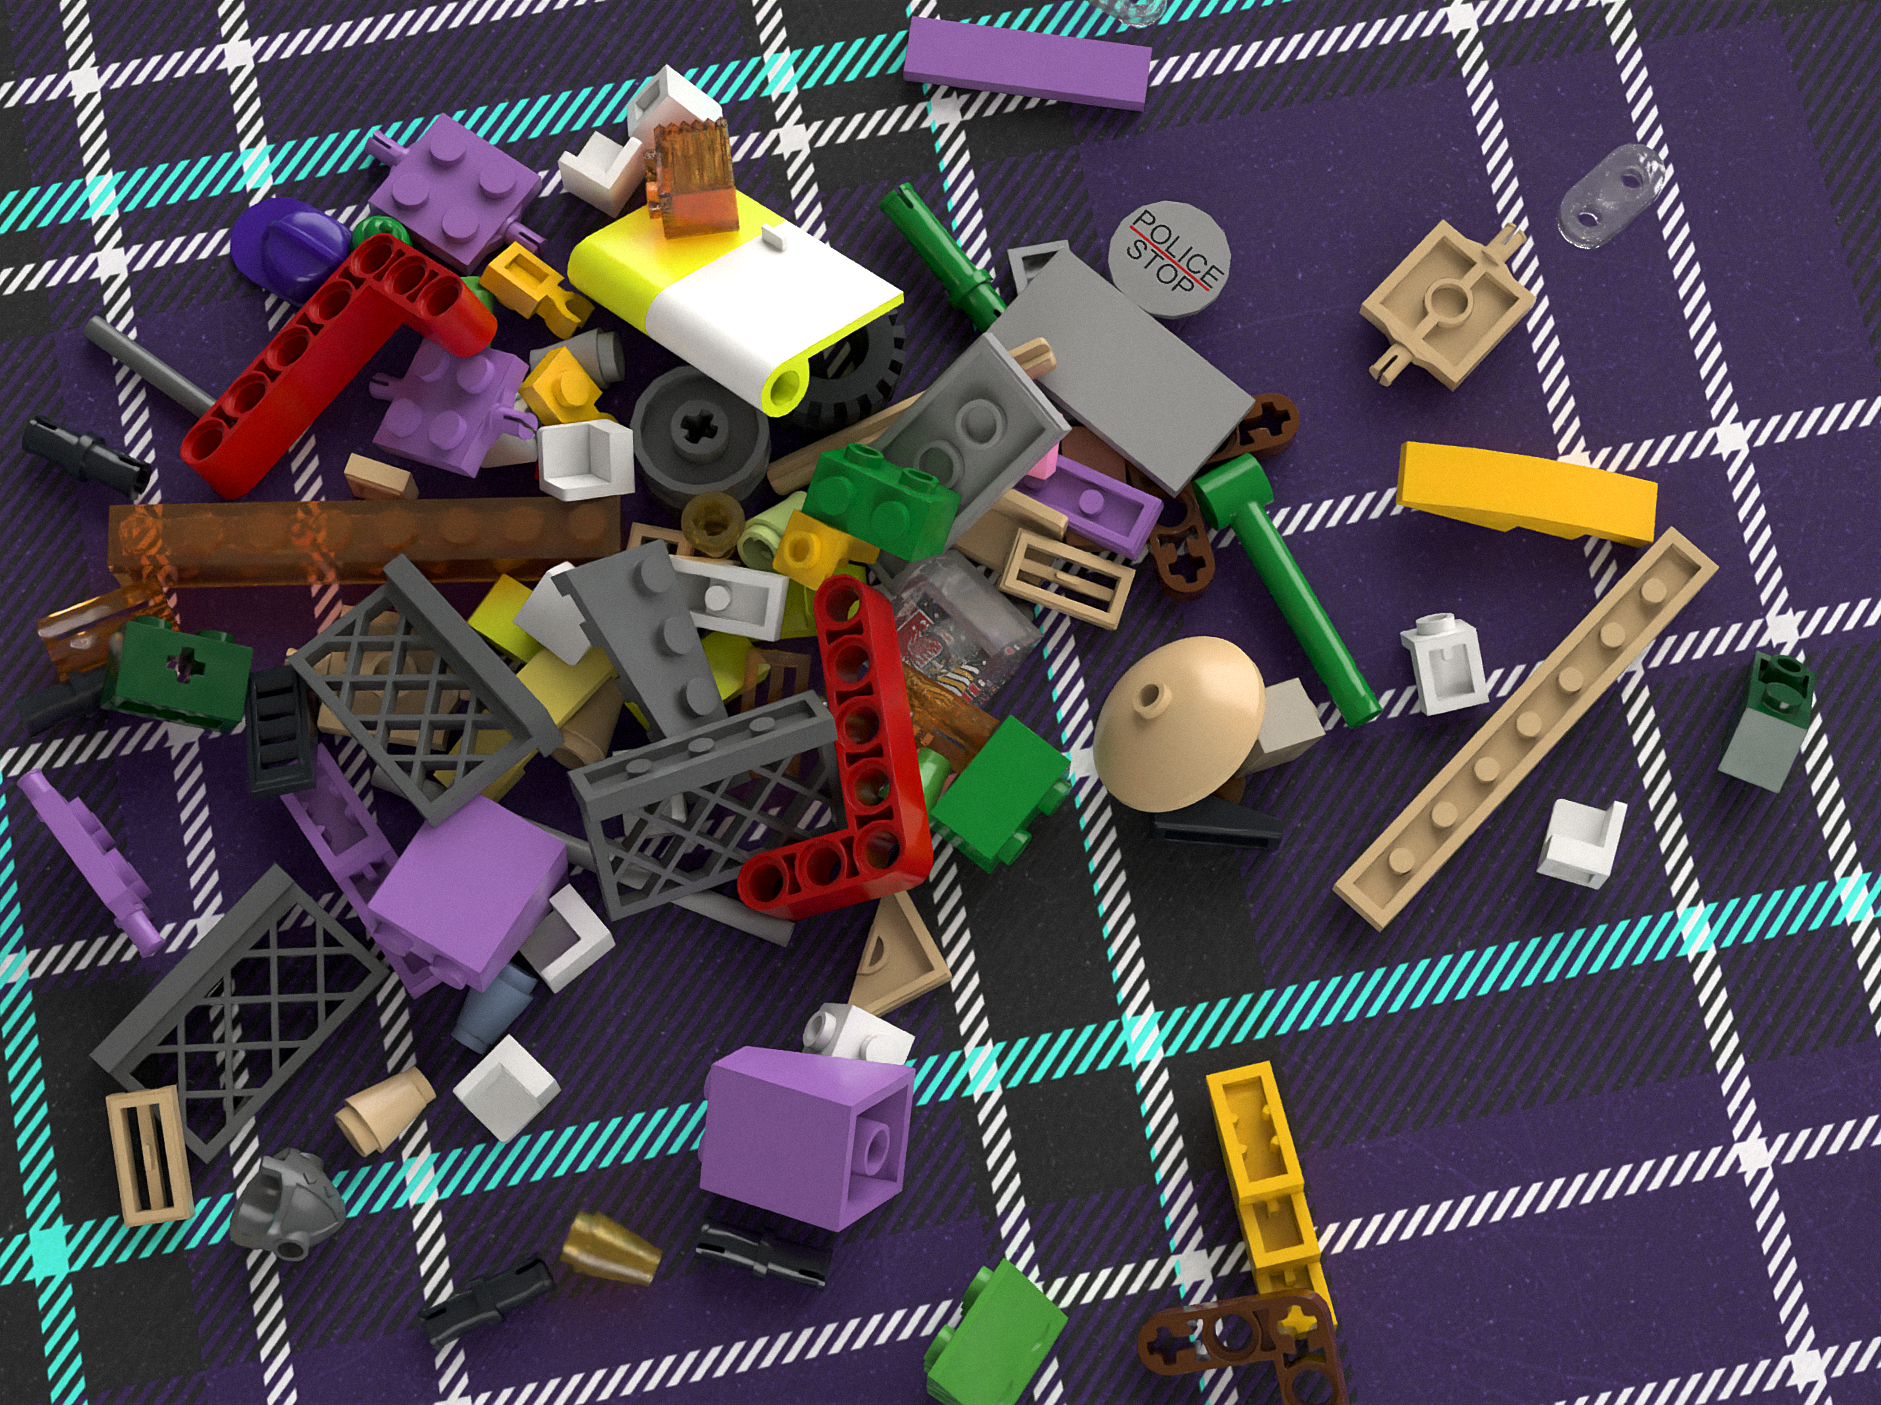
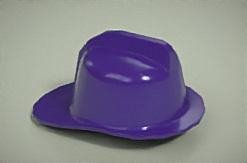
(289, 247)

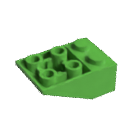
(997, 1344)

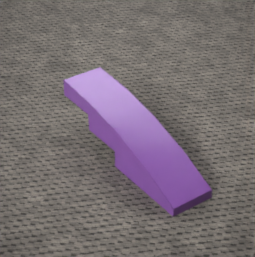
(353, 854)

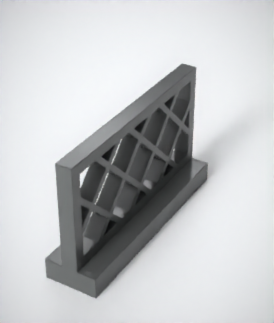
(474, 669)
(691, 763)
(203, 970)

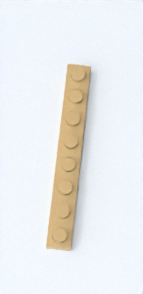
(1524, 729)

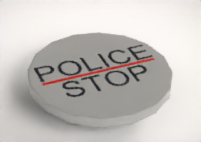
(1169, 259)

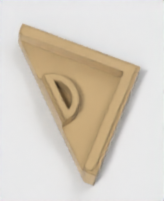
(897, 959)

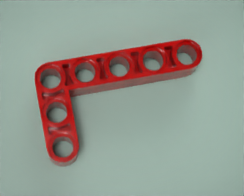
(323, 351)
(862, 770)

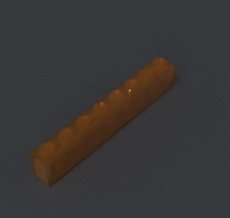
(358, 538)

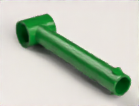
(1237, 498)

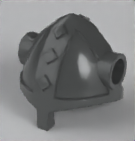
(287, 1206)

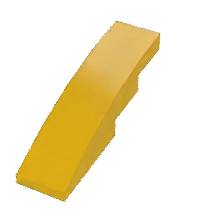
(1526, 492)
(1267, 1185)

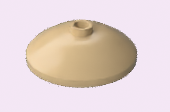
(1179, 724)

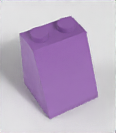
(469, 892)
(806, 1133)

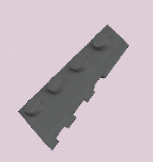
(649, 636)

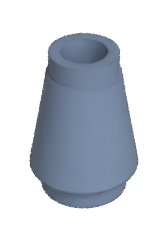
(491, 1012)

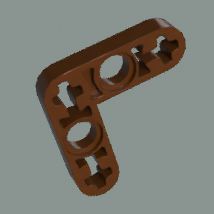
(1198, 550)
(1268, 1342)

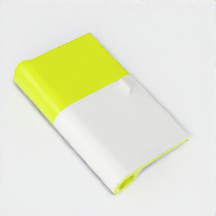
(735, 301)

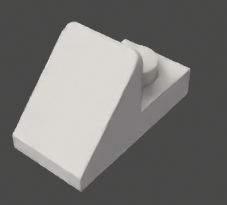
(732, 597)

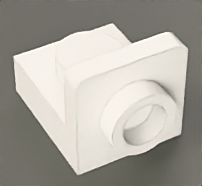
(1446, 663)

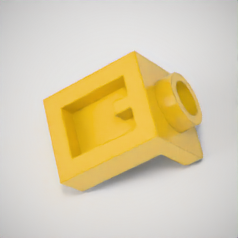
(814, 549)

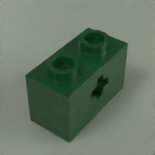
(143, 686)

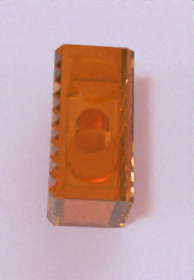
(692, 179)

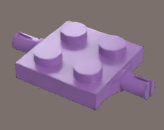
(455, 193)
(452, 407)
(107, 872)

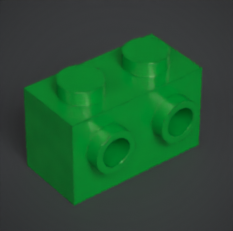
(881, 502)
(1002, 795)

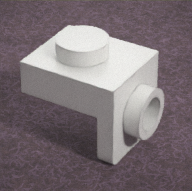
(855, 1034)

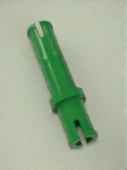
(964, 282)

